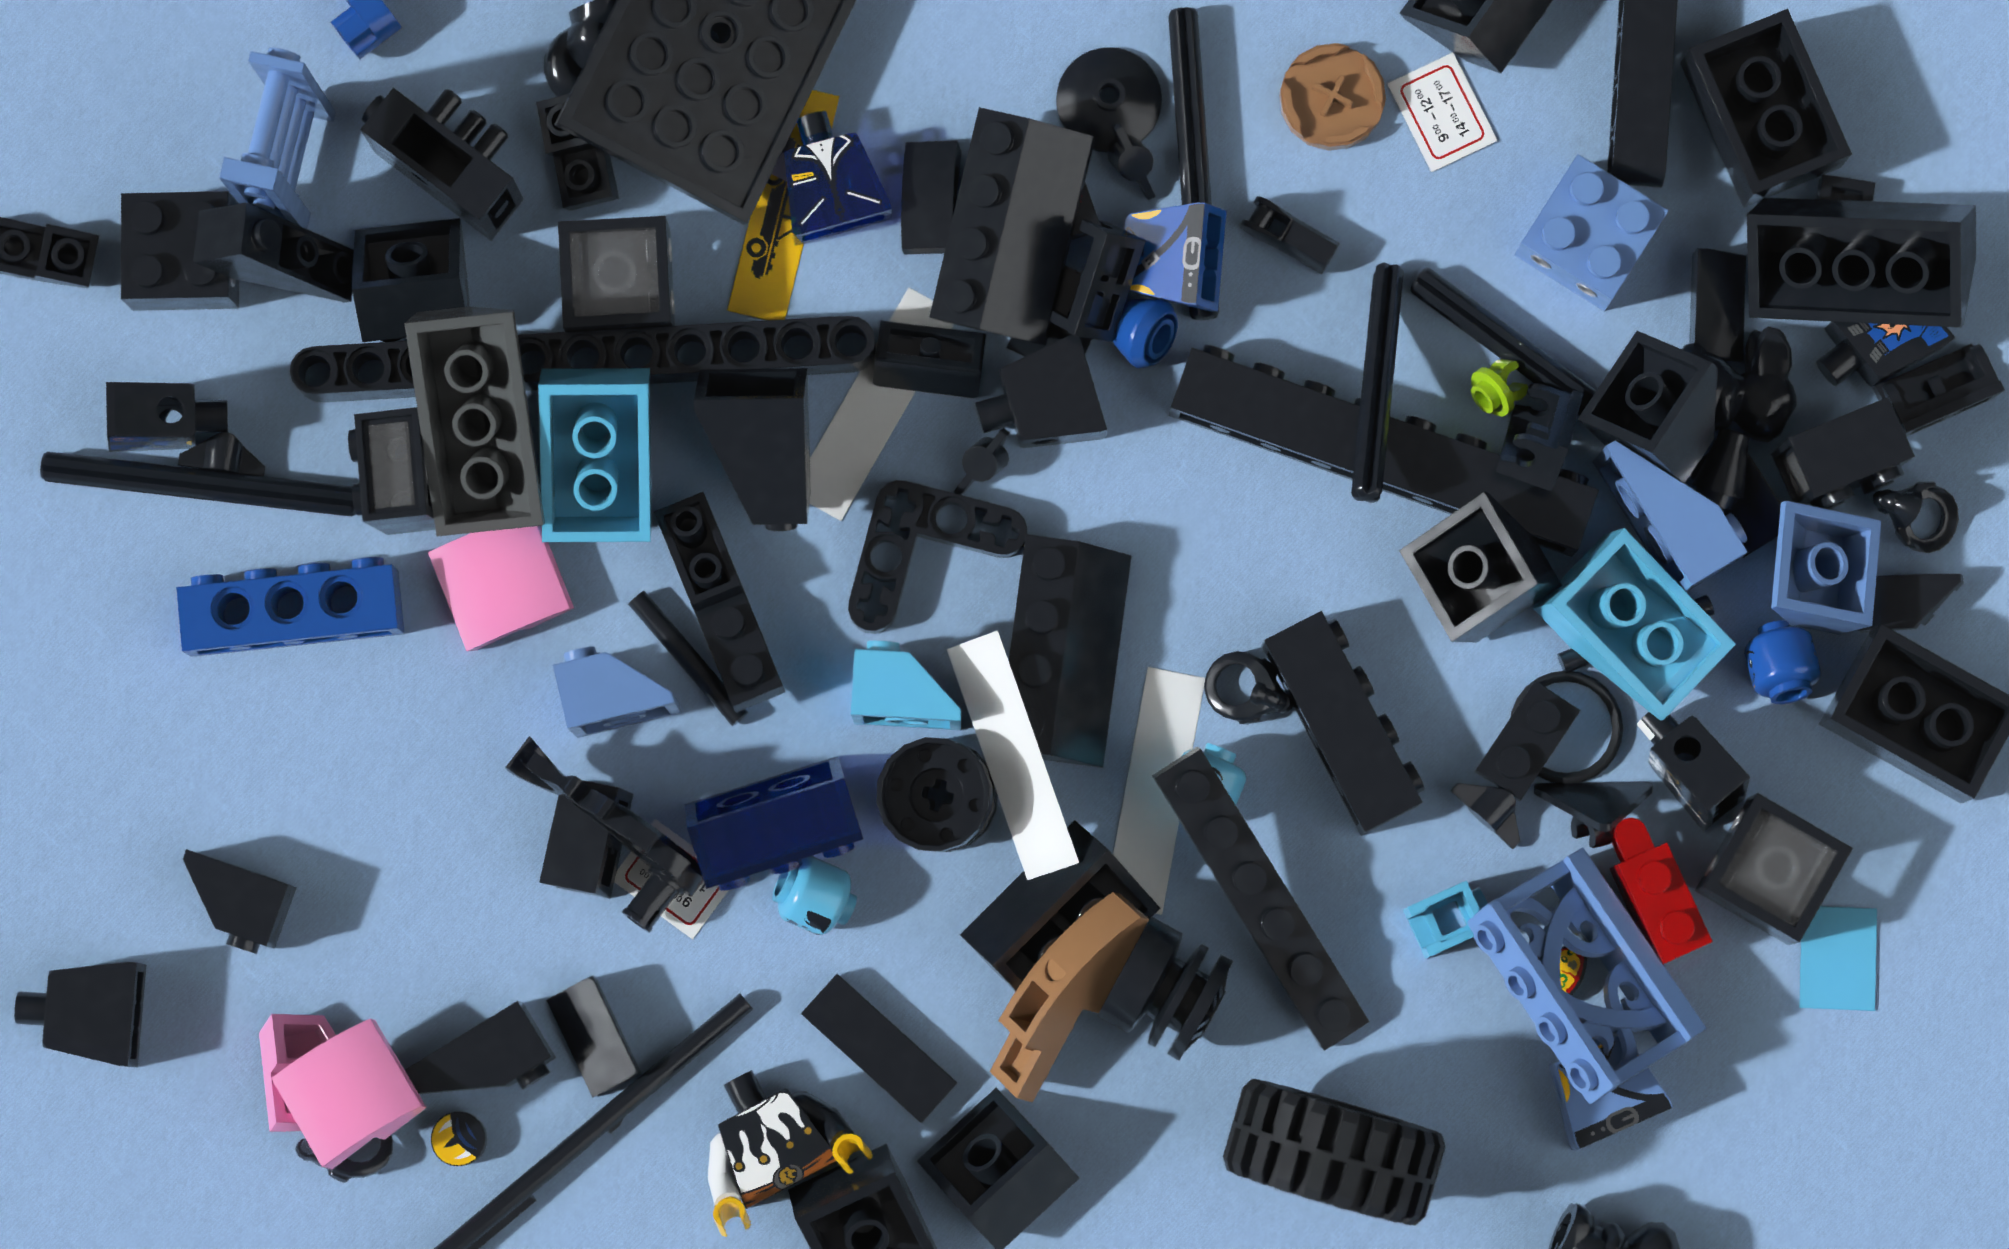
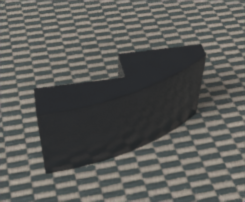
(581, 169)
(928, 195)
(47, 253)

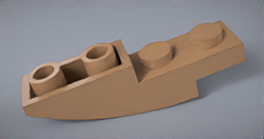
(1068, 977)

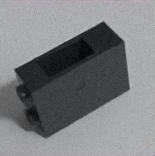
(443, 159)

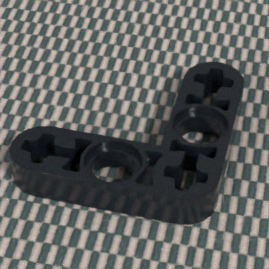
(922, 524)

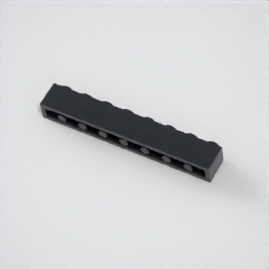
(1419, 464)

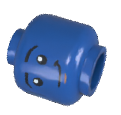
(1782, 662)

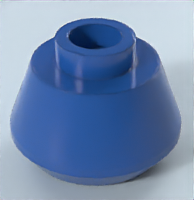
(1146, 331)

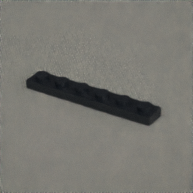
(1260, 898)

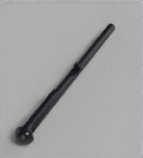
(519, 1195)

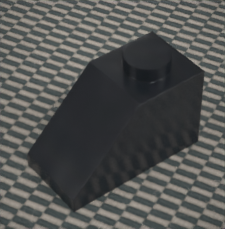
(240, 901)

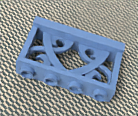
(1563, 1020)

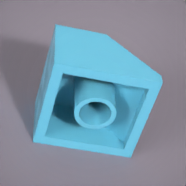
(898, 691)

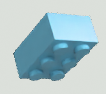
(595, 455)

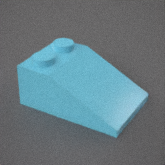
(1635, 623)

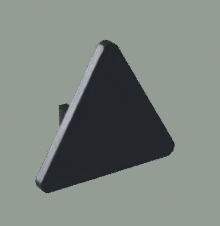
(1595, 805)

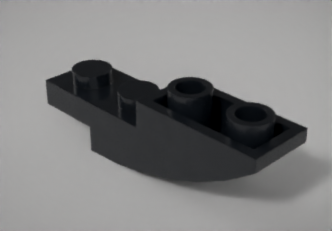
(719, 602)

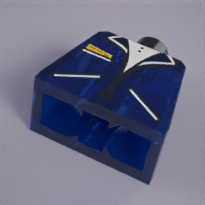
(831, 183)

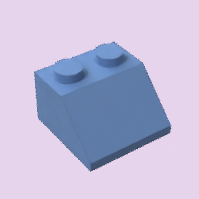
(1825, 568)
(607, 694)

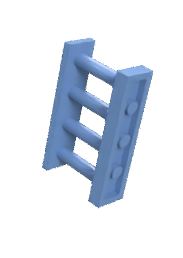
(280, 136)

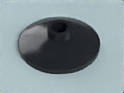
(1086, 113)

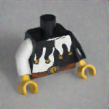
(772, 1146)

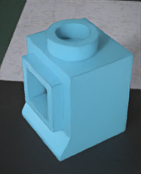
(1425, 926)

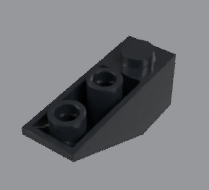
(272, 252)

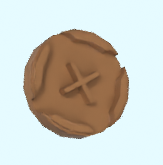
(1332, 97)

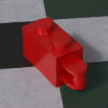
(1656, 893)

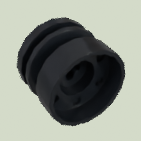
(922, 766)
(1166, 989)

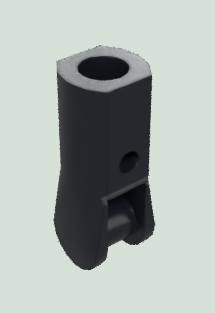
(1298, 239)

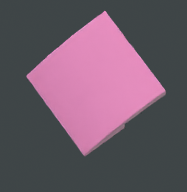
(500, 583)
(348, 1093)

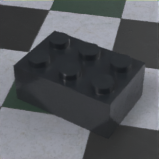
(1765, 107)
(1920, 714)

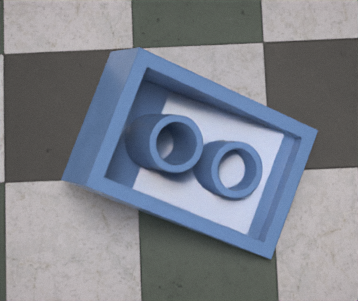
(1671, 519)

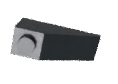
(490, 1055)

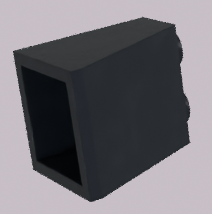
(761, 439)

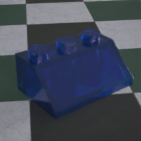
(773, 824)

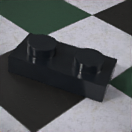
(1527, 740)

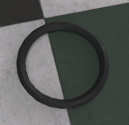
(1616, 721)

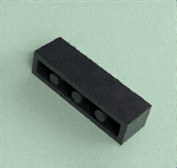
(1342, 722)

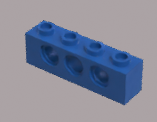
(374, 614)

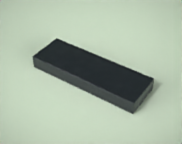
(879, 1048)

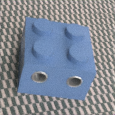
(1591, 232)

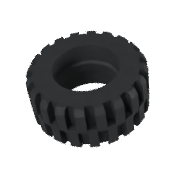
(1334, 1152)

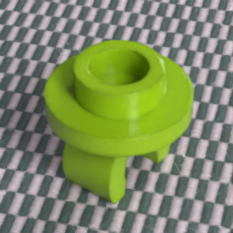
(1491, 388)

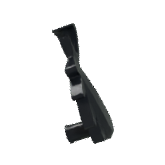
(670, 866)

